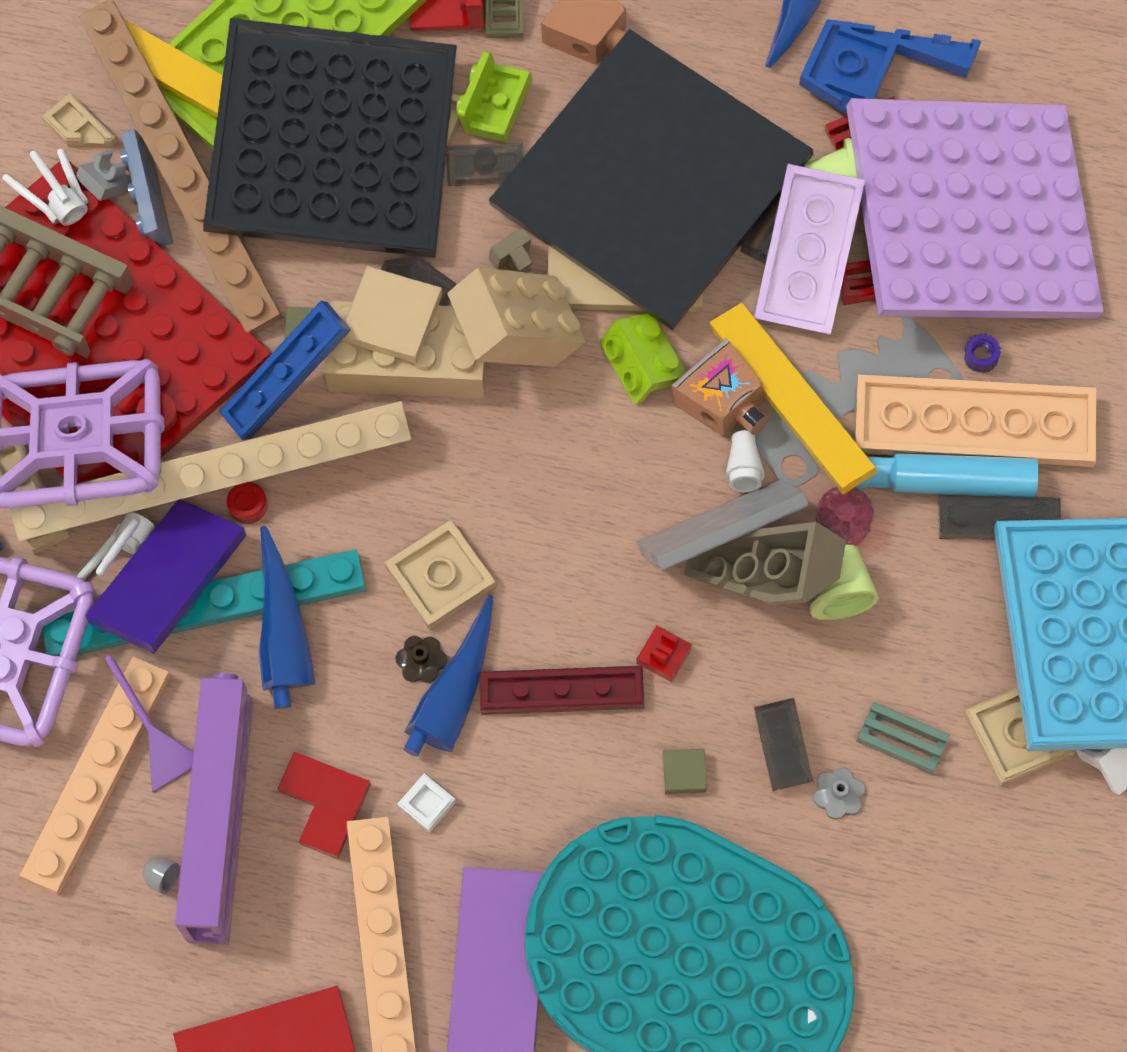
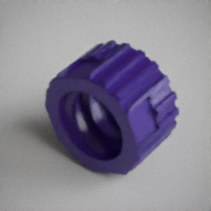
(982, 365)

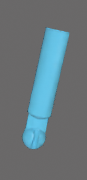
(955, 475)

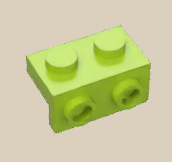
(493, 99)
(641, 356)

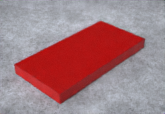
(295, 1025)

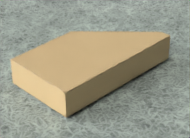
(77, 125)

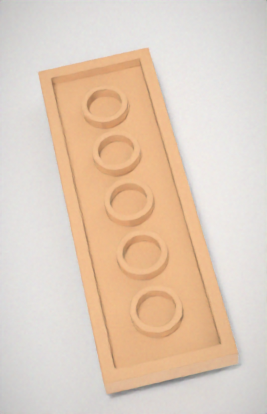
(976, 419)

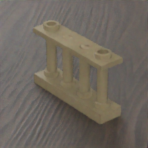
(73, 260)

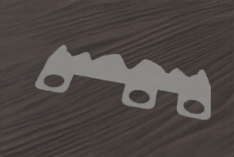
(912, 355)

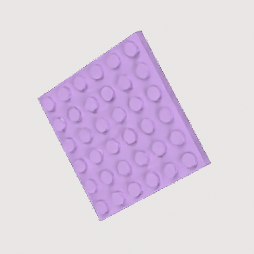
(973, 210)

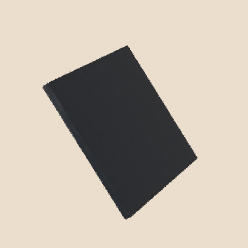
(331, 138)
(650, 178)

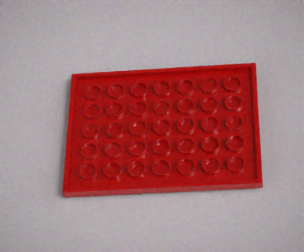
(162, 318)

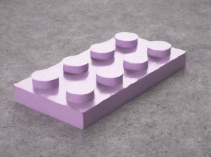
(809, 248)

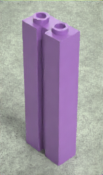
(214, 810)
(492, 989)

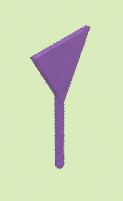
(167, 755)

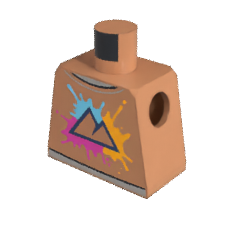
(722, 392)

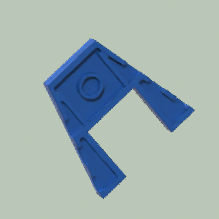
(854, 59)

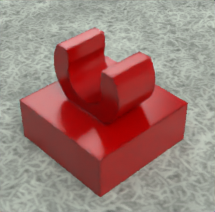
(664, 653)

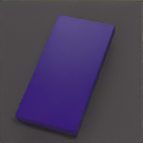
(166, 576)

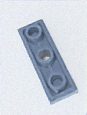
(145, 189)

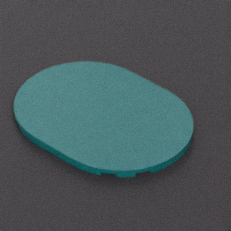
(684, 945)

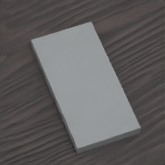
(722, 524)

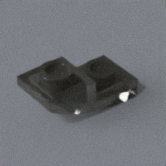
(783, 744)

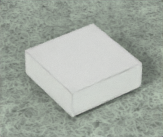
(426, 803)

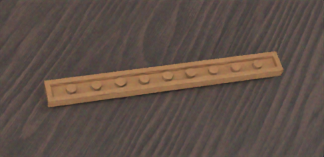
(178, 164)

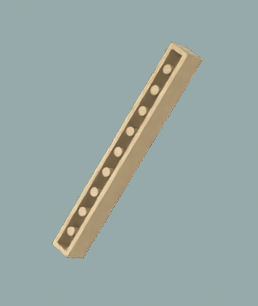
(229, 467)

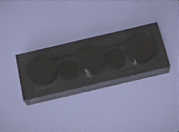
(976, 516)

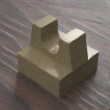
(512, 252)

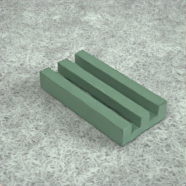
(909, 724)

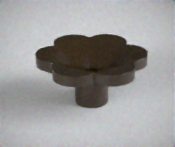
(423, 667)

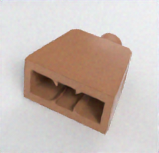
(584, 27)

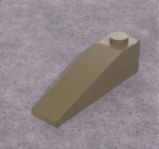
(774, 563)

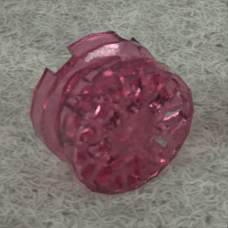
(846, 515)

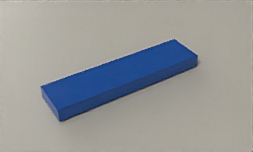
(285, 370)

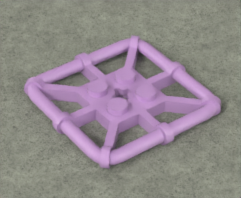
(94, 439)
(19, 639)

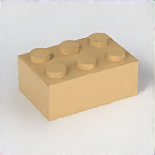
(516, 317)

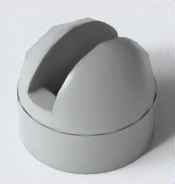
(160, 874)

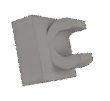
(103, 177)

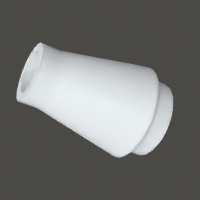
(744, 464)

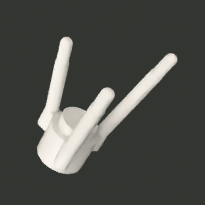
(65, 203)
(126, 536)

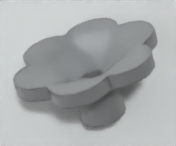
(835, 802)

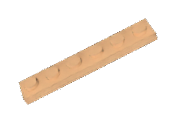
(93, 779)
(380, 935)

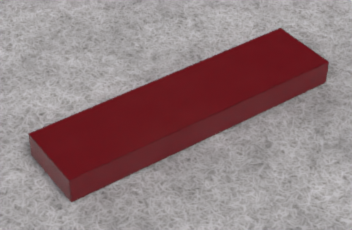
(561, 690)

